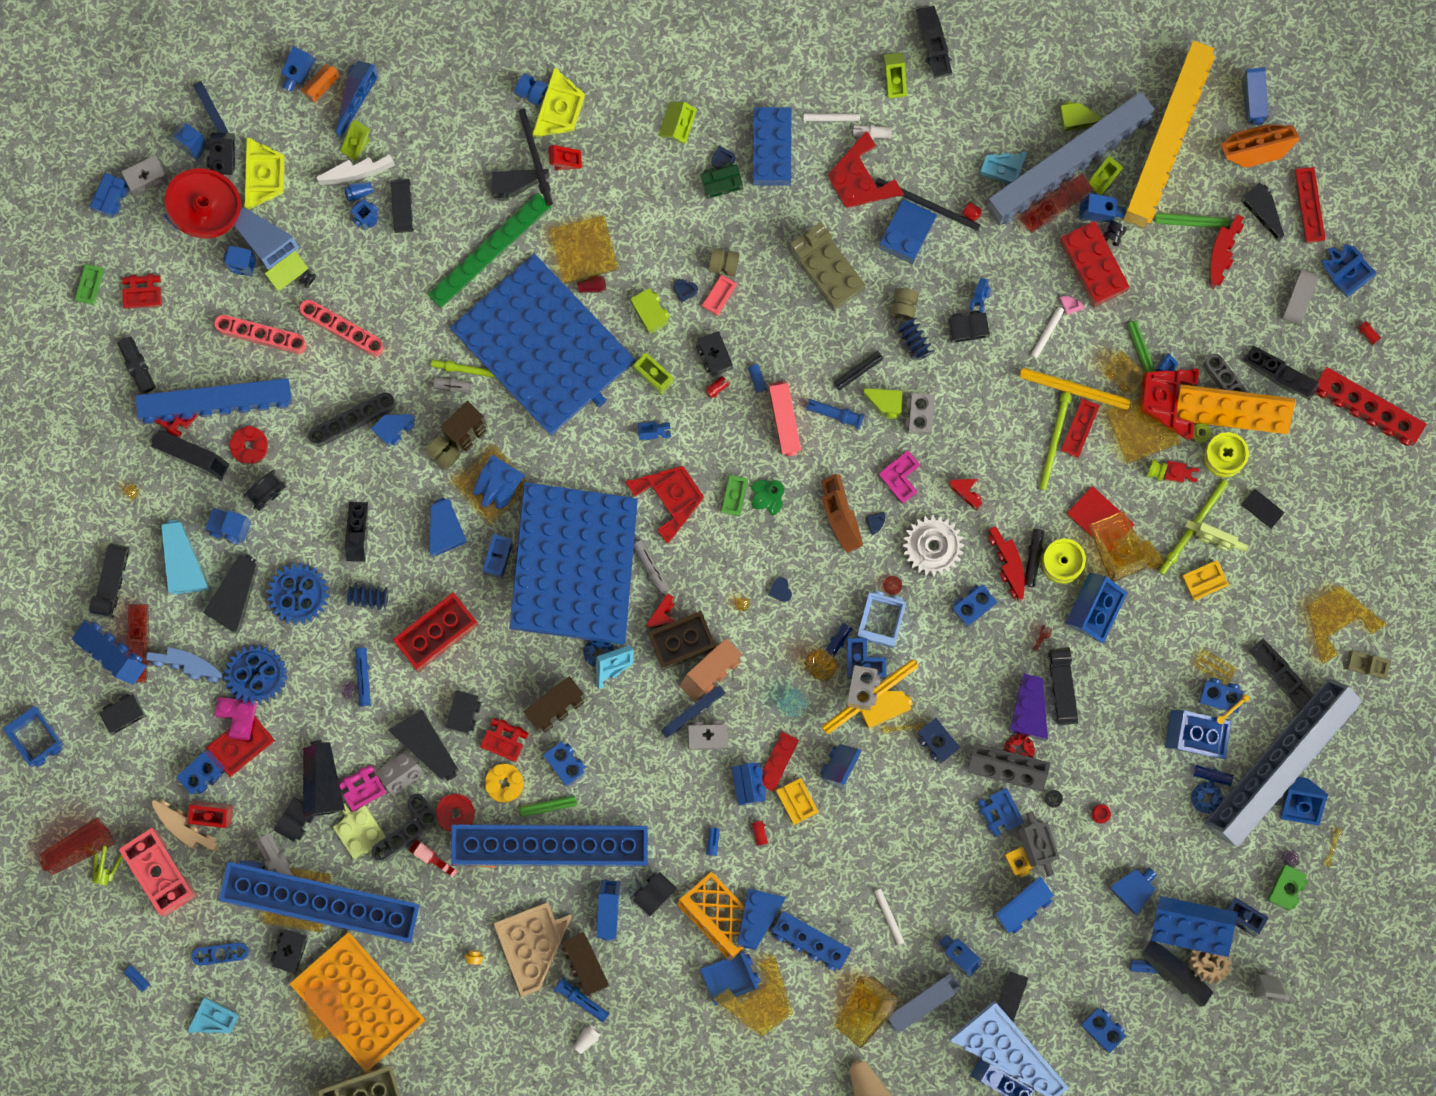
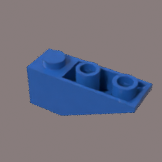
(999, 1080)

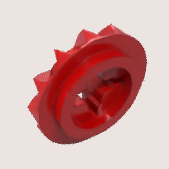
(1016, 740)

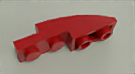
(1220, 256)
(1013, 570)

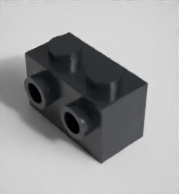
(221, 152)

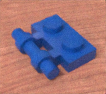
(1006, 810)

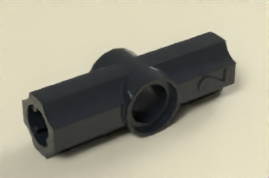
(136, 365)

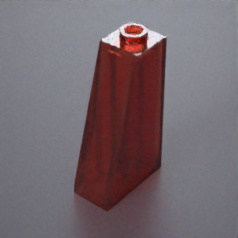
(77, 847)

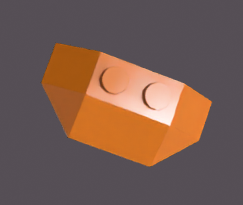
(1260, 144)

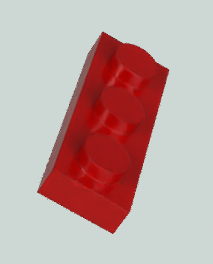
(1080, 428)
(778, 761)

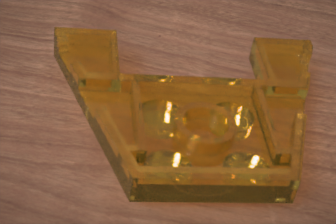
(1334, 613)
(764, 1008)

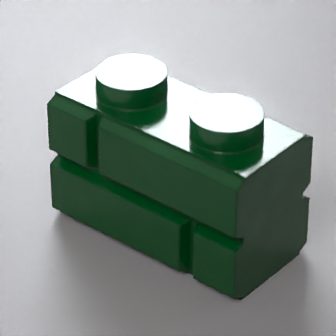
(721, 180)

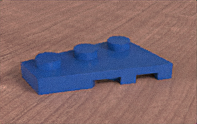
(757, 917)

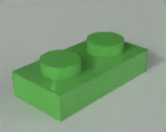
(89, 284)
(734, 495)

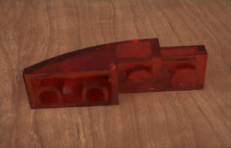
(1057, 203)
(139, 634)

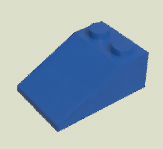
(907, 231)
(1197, 734)
(840, 766)

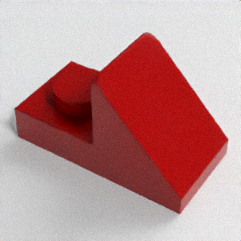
(564, 158)
(962, 488)
(659, 618)

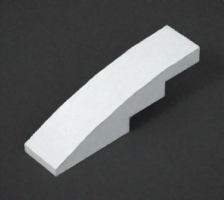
(347, 172)

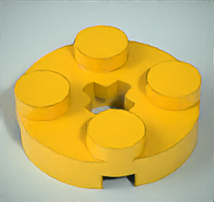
(499, 773)

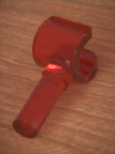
(1041, 638)

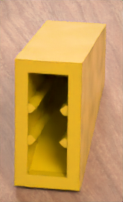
(887, 707)

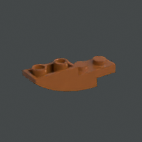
(839, 515)

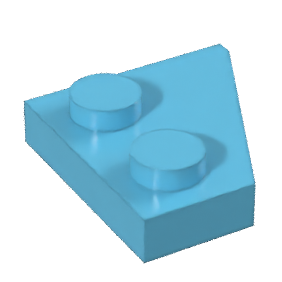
(1003, 167)
(613, 664)
(213, 1018)

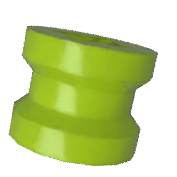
(1157, 470)

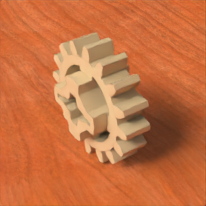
(1209, 966)

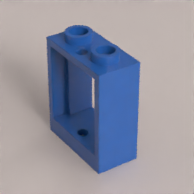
(20, 723)

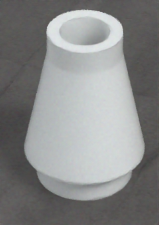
(587, 1038)

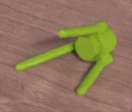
(101, 875)

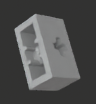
(135, 179)
(716, 742)

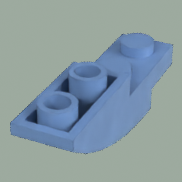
(193, 665)

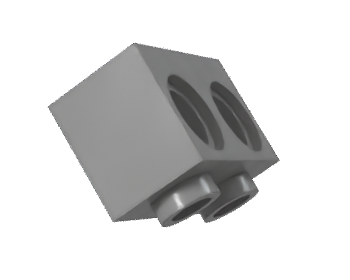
(924, 414)
(858, 687)

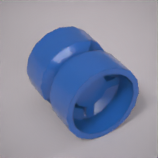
(531, 89)

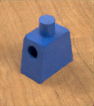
(303, 62)
(1097, 208)
(1134, 889)
(967, 961)

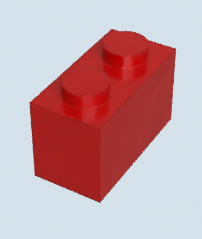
(210, 814)

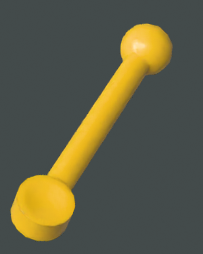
(1221, 719)

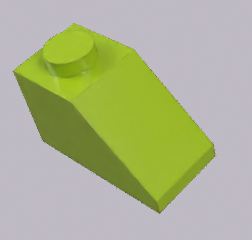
(895, 75)
(1076, 116)
(885, 401)

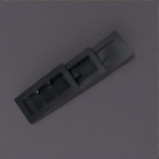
(1281, 673)
(1173, 969)

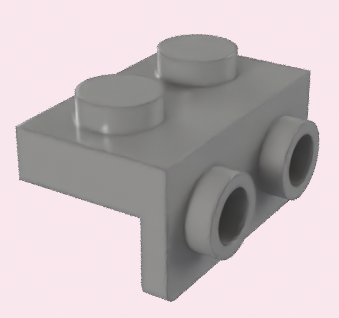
(399, 772)

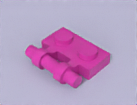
(364, 793)

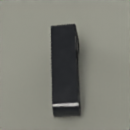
(110, 581)
(1063, 686)
(401, 832)

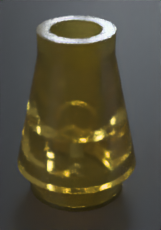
(1155, 557)

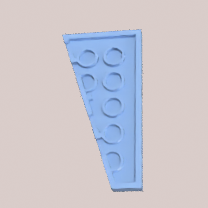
(1003, 1045)

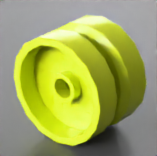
(1234, 447)
(1055, 569)

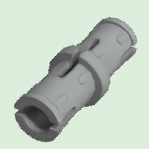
(453, 385)

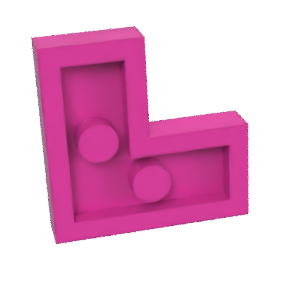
(895, 477)
(241, 715)

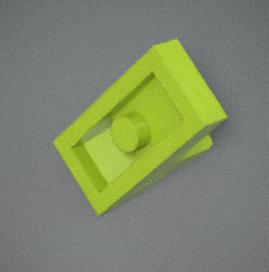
(355, 140)
(1105, 175)

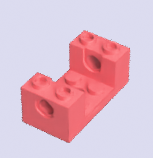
(170, 888)

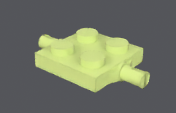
(1210, 534)
(359, 831)

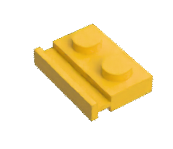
(1205, 580)
(797, 801)

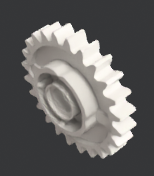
(937, 532)

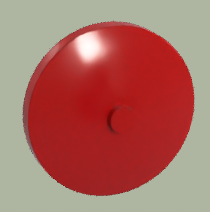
(202, 203)

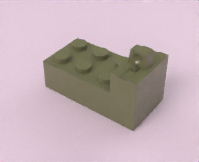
(826, 266)
(373, 1082)

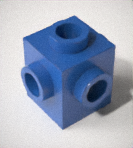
(362, 208)

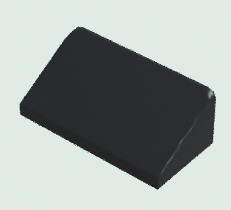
(1262, 508)

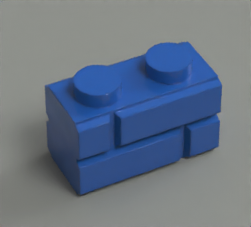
(109, 195)
(749, 784)

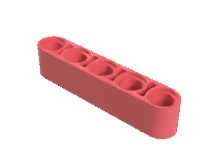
(335, 321)
(252, 330)

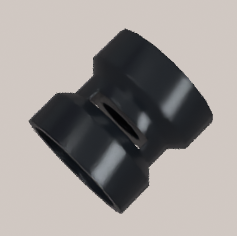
(1115, 232)

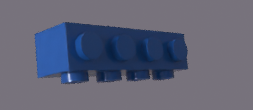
(811, 940)

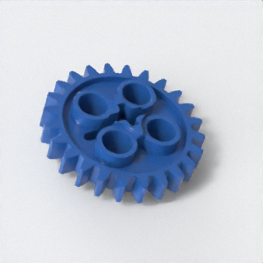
(315, 594)
(241, 666)

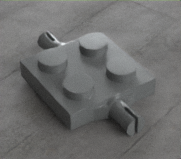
(1039, 844)

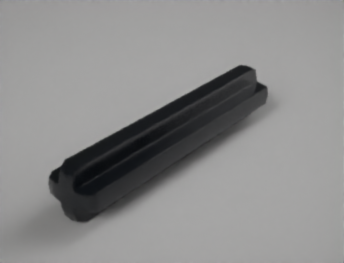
(858, 370)

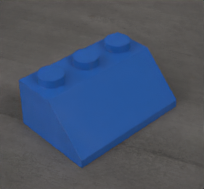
(1096, 607)
(1024, 906)

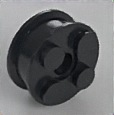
(264, 490)

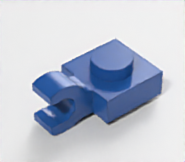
(981, 293)
(651, 430)

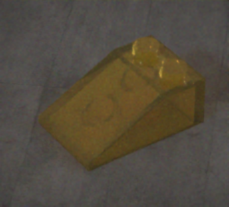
(1119, 547)
(866, 1010)

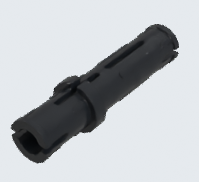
(1035, 550)

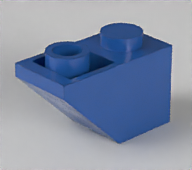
(390, 427)

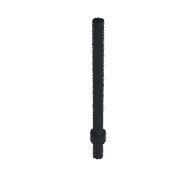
(544, 186)
(934, 207)

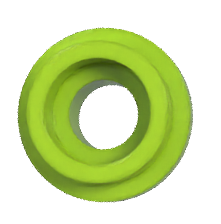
(1201, 439)

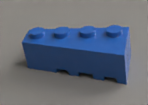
(107, 651)

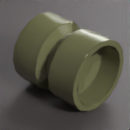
(724, 262)
(905, 302)
(442, 452)

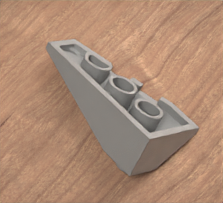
(1272, 989)

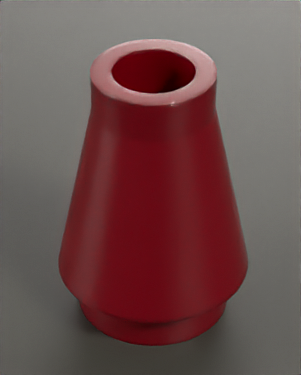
(592, 285)

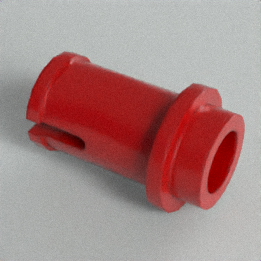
(1369, 332)
(716, 388)
(759, 833)

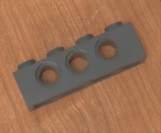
(1008, 767)

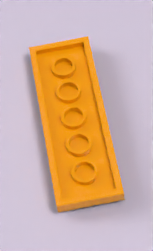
(1235, 409)

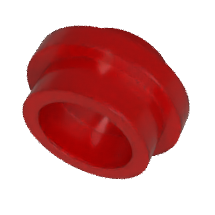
(1100, 813)

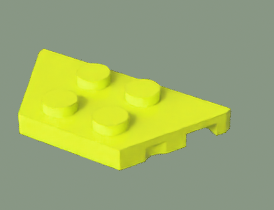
(560, 107)
(263, 174)

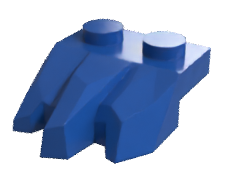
(1348, 269)
(497, 483)

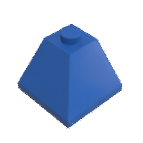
(1304, 802)

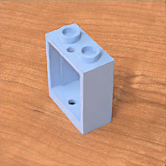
(877, 638)

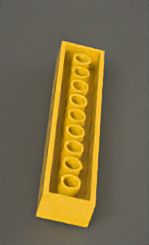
(1171, 130)

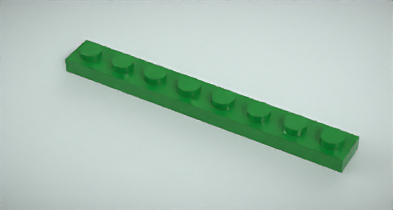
(489, 251)

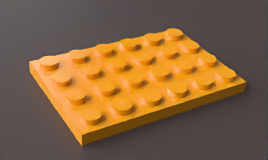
(373, 1005)

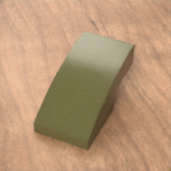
(1368, 665)

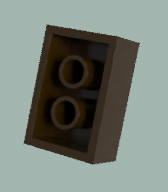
(464, 427)
(681, 640)
(555, 705)
(585, 965)

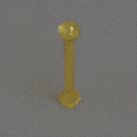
(918, 726)
(1328, 863)

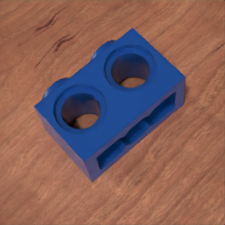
(240, 261)
(497, 556)
(977, 609)
(1219, 701)
(561, 766)
(198, 768)
(1100, 1034)

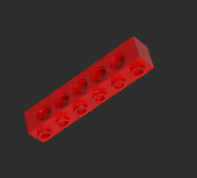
(1380, 406)

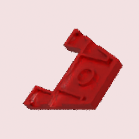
(854, 181)
(1161, 395)
(676, 492)

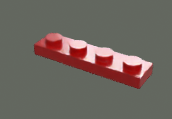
(1310, 205)

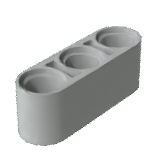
(1300, 297)

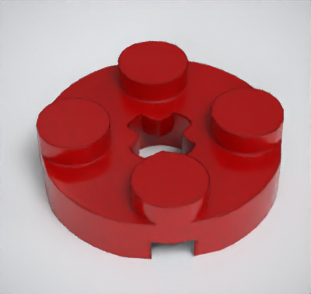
(238, 444)
(453, 802)

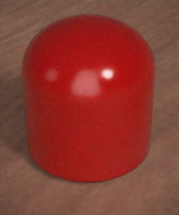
(972, 211)

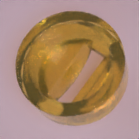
(130, 490)
(742, 604)

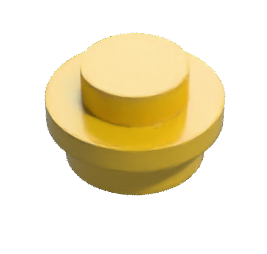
(473, 957)

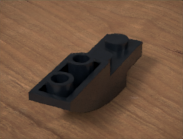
(934, 41)
(1280, 373)

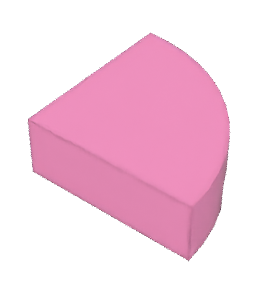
(1071, 305)

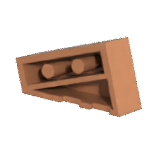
(710, 670)

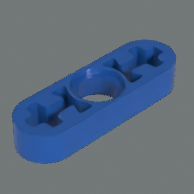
(235, 957)

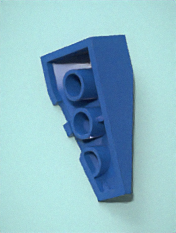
(358, 85)

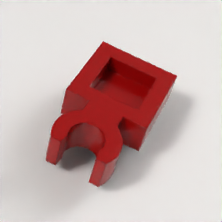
(1177, 472)

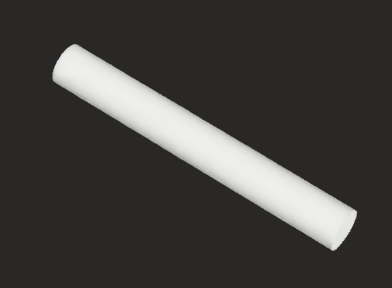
(831, 117)
(1047, 332)
(889, 917)

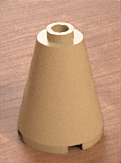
(865, 1080)

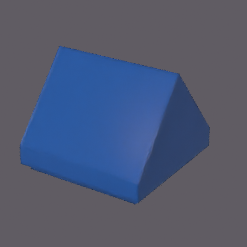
(1167, 363)

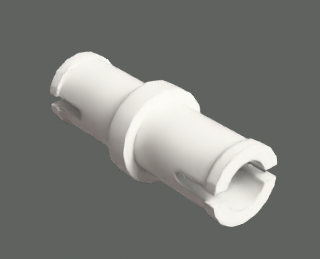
(874, 131)

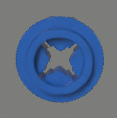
(589, 650)
(1198, 794)

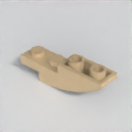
(176, 824)

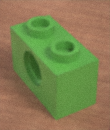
(1279, 896)

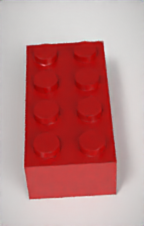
(1094, 264)
(435, 632)

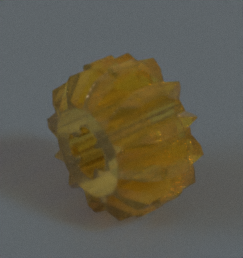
(821, 664)

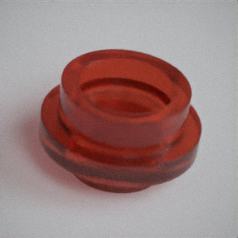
(892, 585)

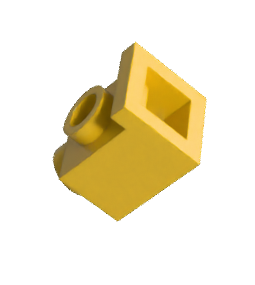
(1018, 854)

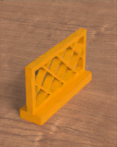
(706, 923)

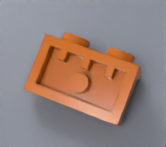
(320, 82)

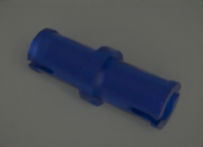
(838, 640)
(1213, 775)

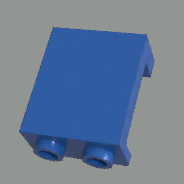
(732, 975)

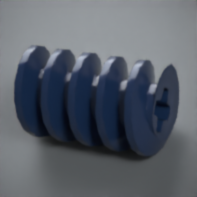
(914, 340)
(366, 596)

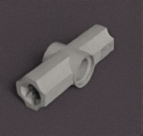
(273, 857)

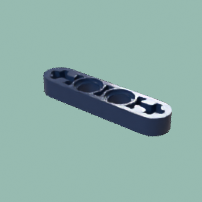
(210, 107)
(693, 711)

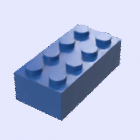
(772, 146)
(1194, 926)

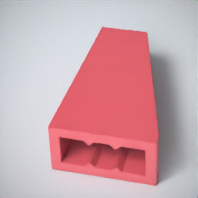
(784, 417)

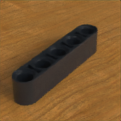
(357, 411)

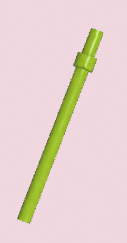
(451, 366)
(1065, 399)
(1172, 557)

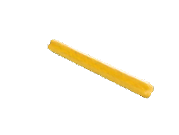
(1075, 388)
(884, 685)

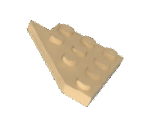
(531, 944)

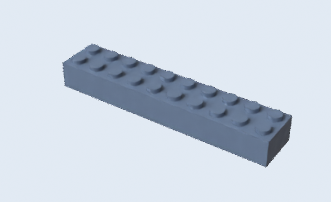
(1070, 158)
(1283, 762)

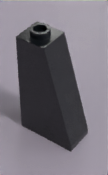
(190, 454)
(233, 594)
(422, 740)
(320, 781)
(1012, 993)

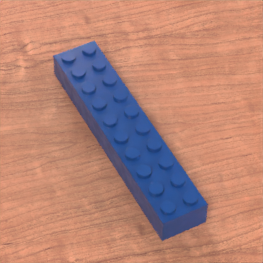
(549, 845)
(317, 902)

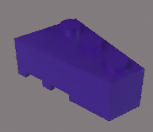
(1029, 709)

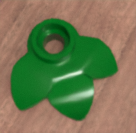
(766, 498)

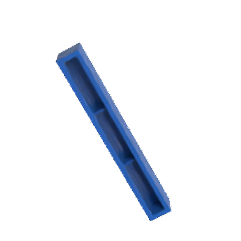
(213, 400)

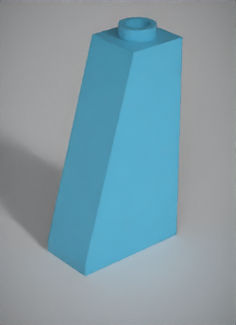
(181, 563)

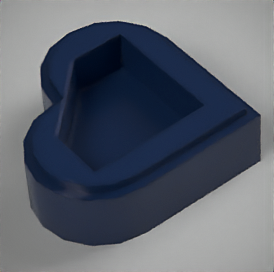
(721, 157)
(685, 290)
(780, 590)

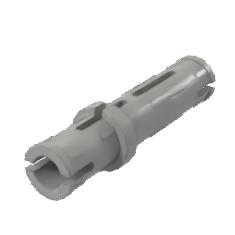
(654, 573)

